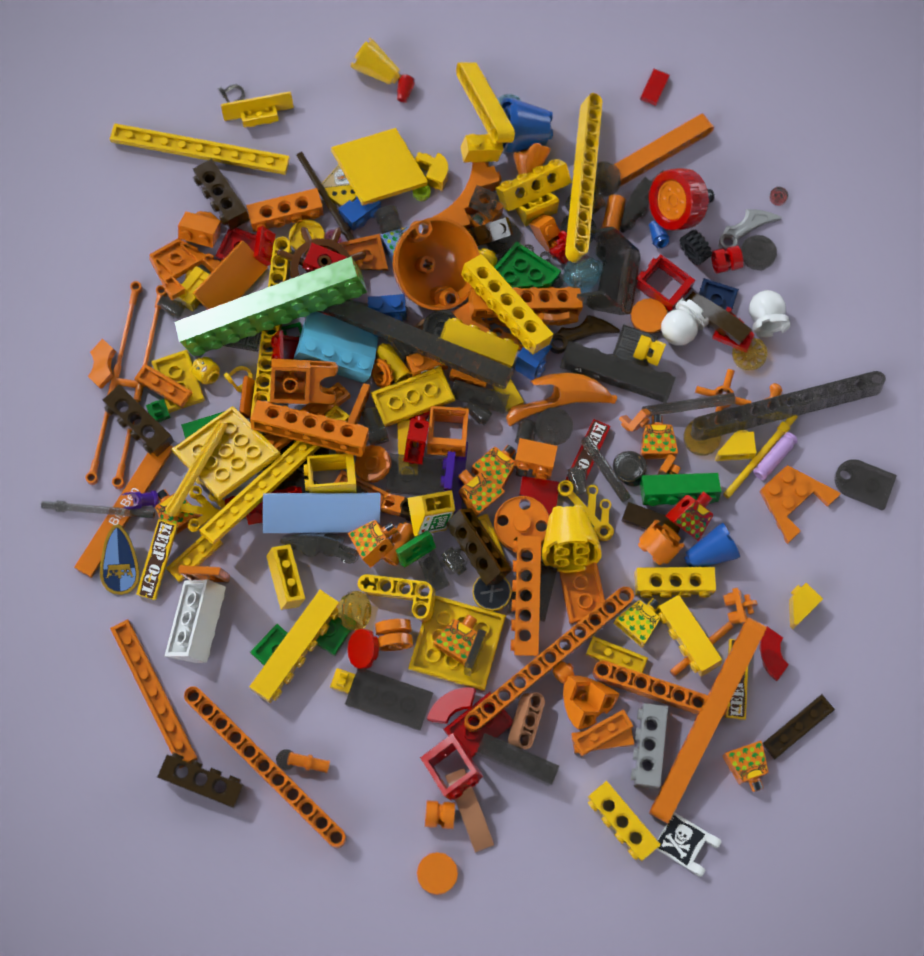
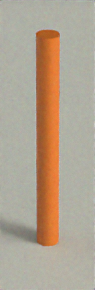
(713, 639)

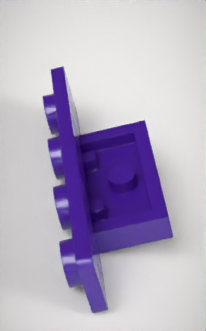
(454, 467)

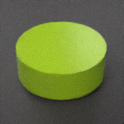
(422, 193)

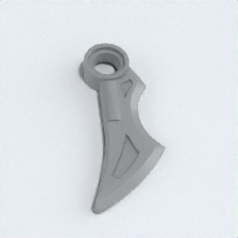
(752, 220)

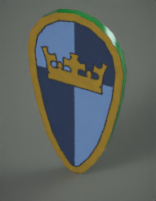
(119, 562)

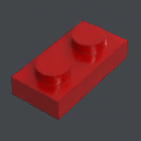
(264, 245)

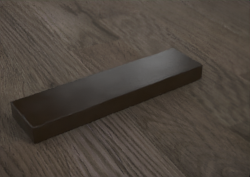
(798, 726)

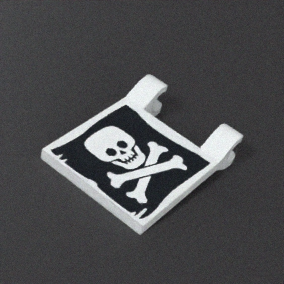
(683, 841)

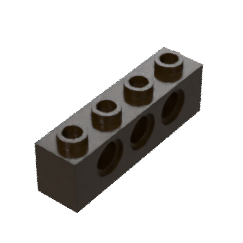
(209, 172)
(121, 398)
(478, 547)
(169, 773)

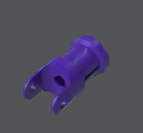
(142, 499)

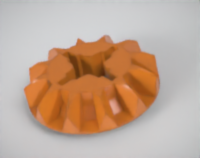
(385, 379)

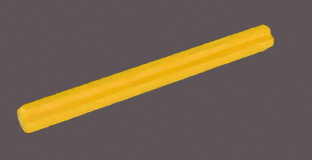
(196, 468)

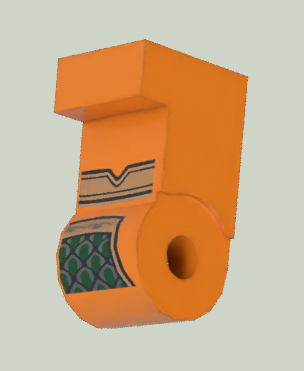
(481, 218)

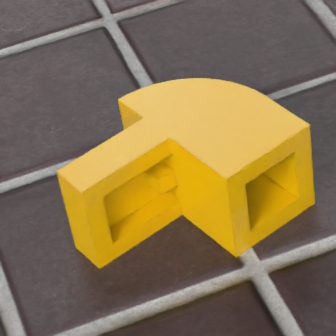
(436, 167)

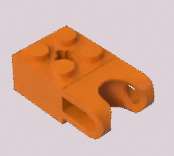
(305, 381)

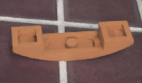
(471, 815)

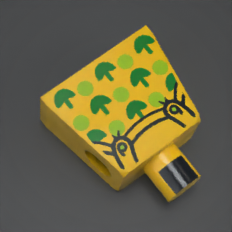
(639, 621)

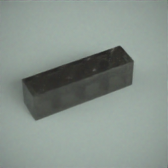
(517, 759)

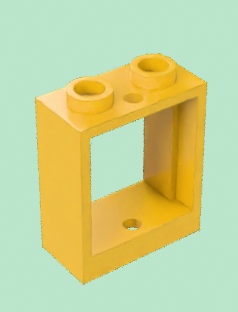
(330, 462)

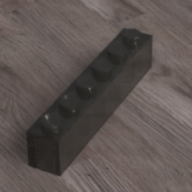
(617, 372)

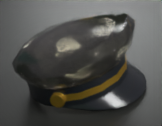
(630, 467)

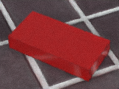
(654, 87)

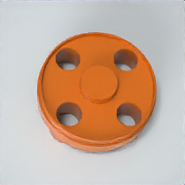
(520, 521)

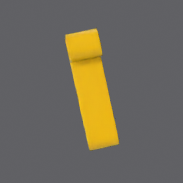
(396, 592)

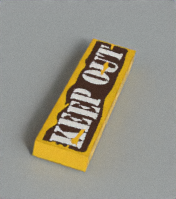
(157, 559)
(737, 706)

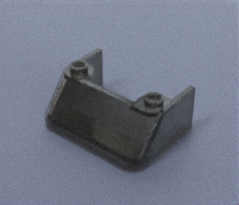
(619, 274)

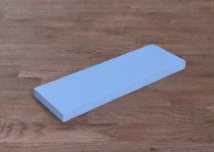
(318, 512)

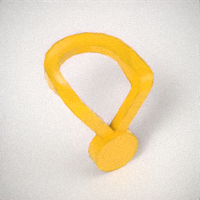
(230, 380)

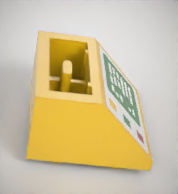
(431, 511)

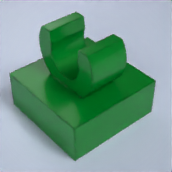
(158, 410)

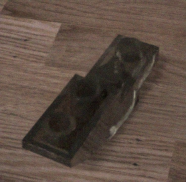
(637, 204)
(314, 543)

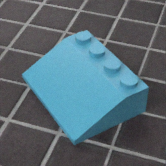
(338, 342)

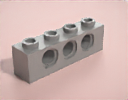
(657, 715)

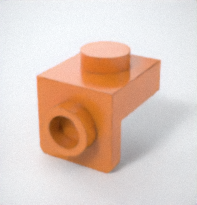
(639, 420)

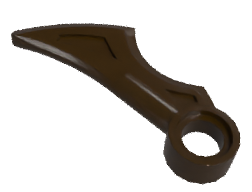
(589, 327)

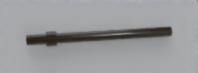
(346, 230)

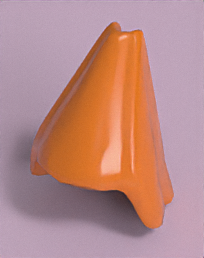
(531, 158)

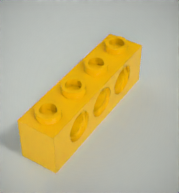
(559, 178)
(704, 576)
(648, 841)

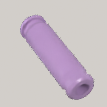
(775, 456)

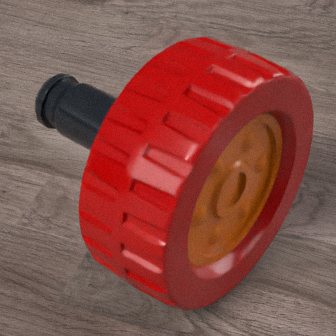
(679, 199)

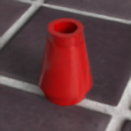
(405, 87)

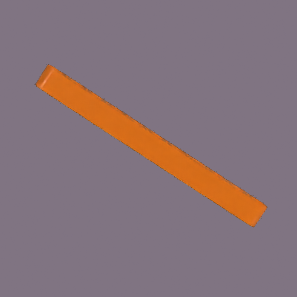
(554, 650)
(707, 720)
(260, 757)

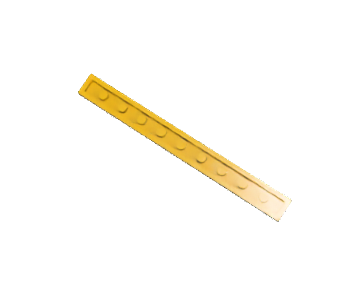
(199, 149)
(264, 483)

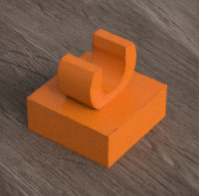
(669, 467)

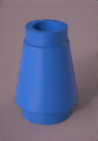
(659, 235)

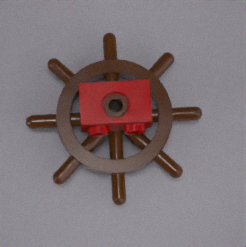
(320, 253)

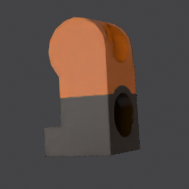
(396, 506)

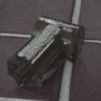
(377, 431)

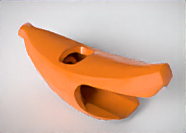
(566, 390)

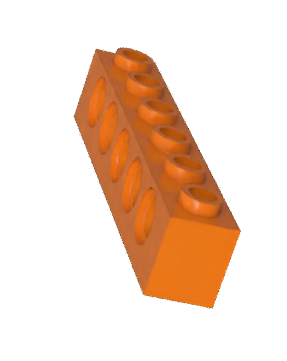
(533, 295)
(299, 430)
(533, 545)

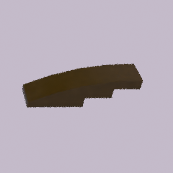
(721, 319)

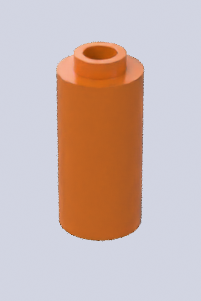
(614, 212)
(401, 537)

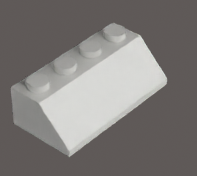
(195, 621)

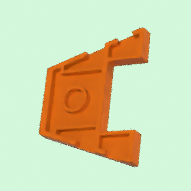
(176, 260)
(787, 492)

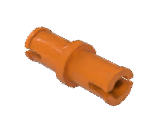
(308, 762)

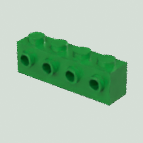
(674, 487)

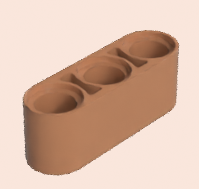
(533, 715)

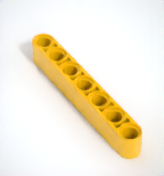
(485, 102)

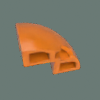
(587, 700)

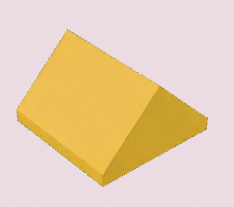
(545, 205)

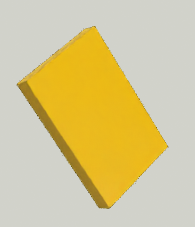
(179, 368)

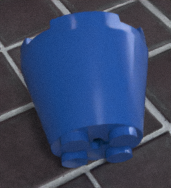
(529, 123)

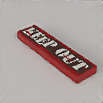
(598, 433)

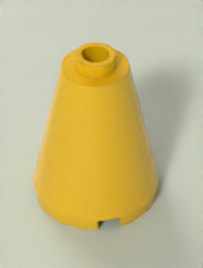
(375, 63)

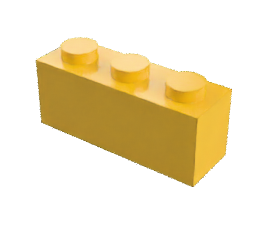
(285, 577)

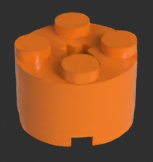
(660, 542)

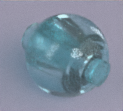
(583, 273)

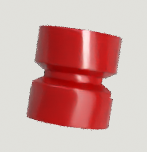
(728, 259)

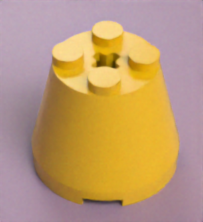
(570, 540)

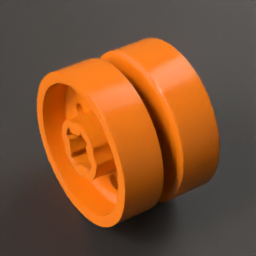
(394, 634)

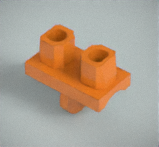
(735, 598)

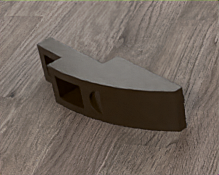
(491, 231)

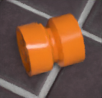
(439, 814)

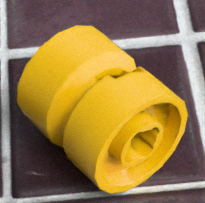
(643, 347)

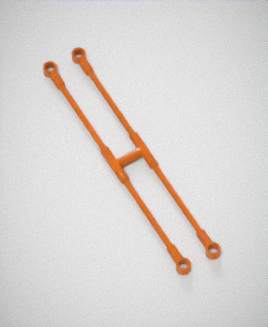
(127, 383)

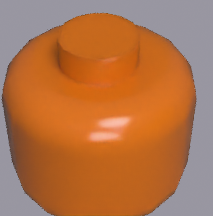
(562, 671)

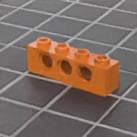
(288, 202)

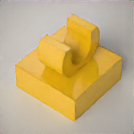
(342, 680)

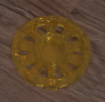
(751, 355)

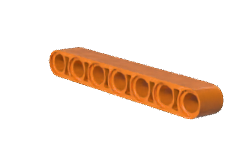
(664, 148)
(650, 684)

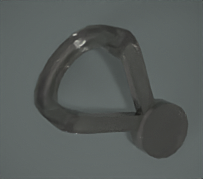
(223, 92)

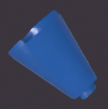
(712, 549)

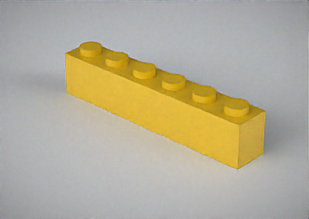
(295, 646)

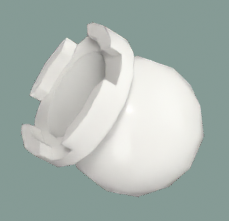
(768, 313)
(682, 324)

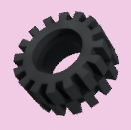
(695, 247)

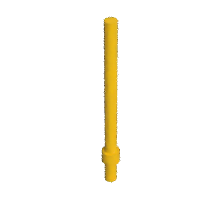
(781, 430)

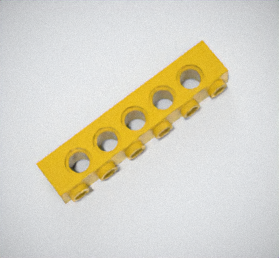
(515, 306)

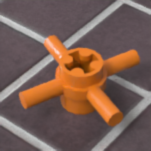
(724, 388)

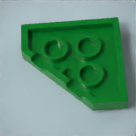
(526, 269)

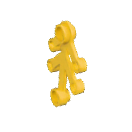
(207, 510)
(590, 510)

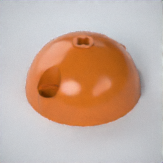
(445, 250)

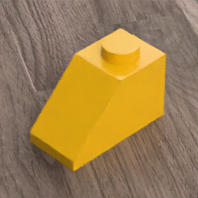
(739, 447)
(802, 603)

